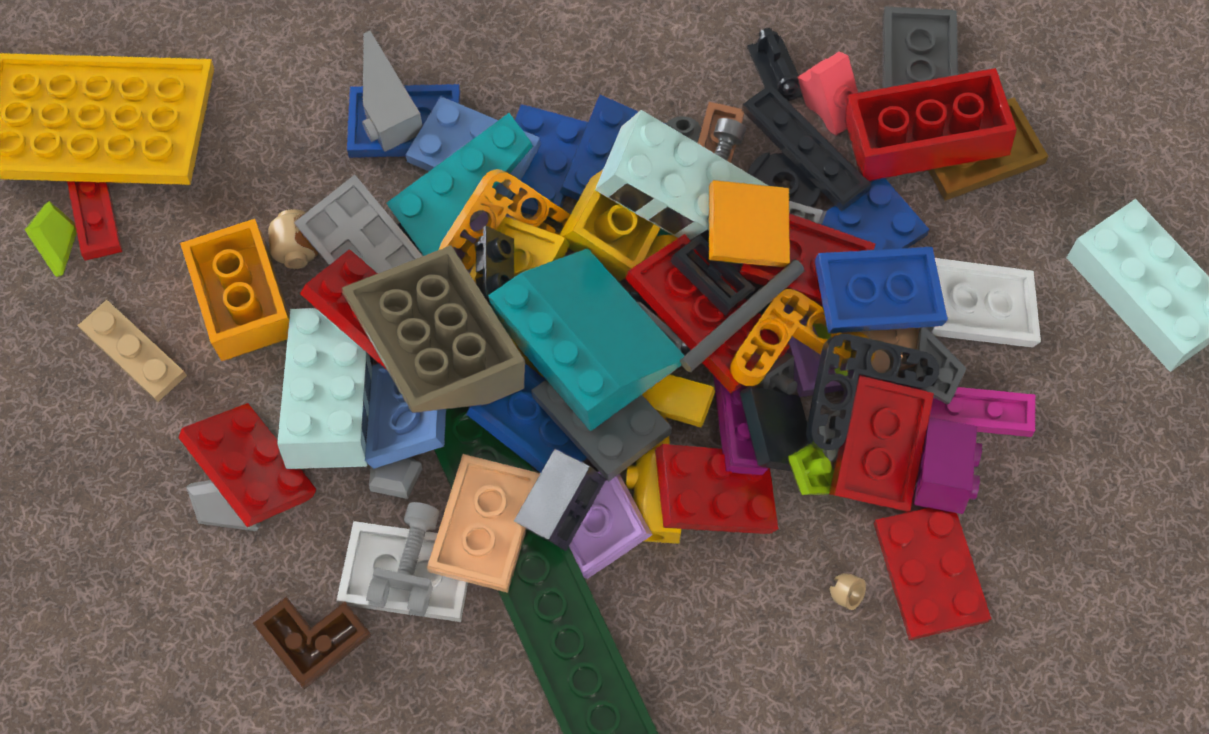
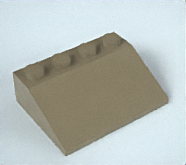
(437, 334)

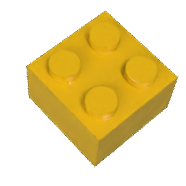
(609, 231)

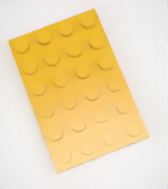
(101, 117)

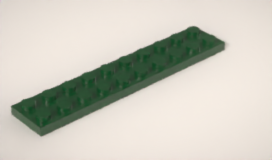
(556, 613)

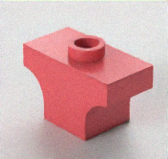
(827, 88)

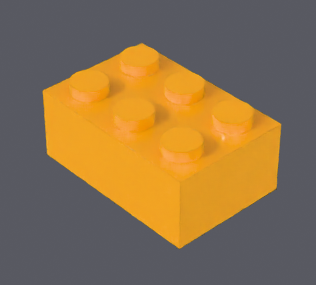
(237, 289)

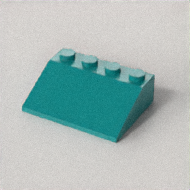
(585, 335)

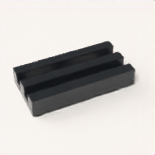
(708, 277)

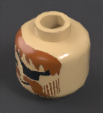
(288, 243)

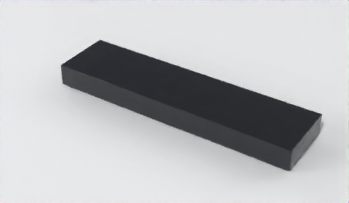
(806, 147)

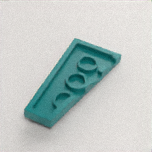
(438, 197)

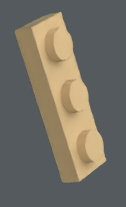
(132, 350)

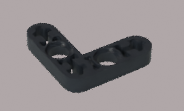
(856, 365)

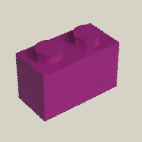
(947, 466)

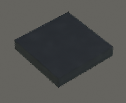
(775, 425)

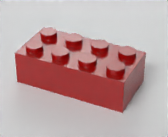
(930, 124)

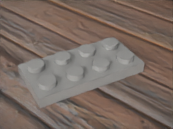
(356, 222)

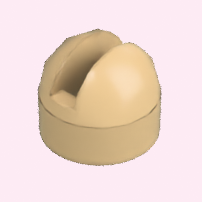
(847, 586)

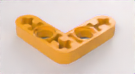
(496, 208)
(785, 327)

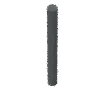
(742, 315)

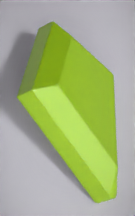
(52, 236)
(811, 471)

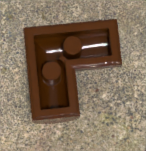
(309, 650)

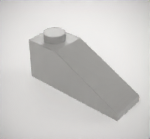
(387, 105)

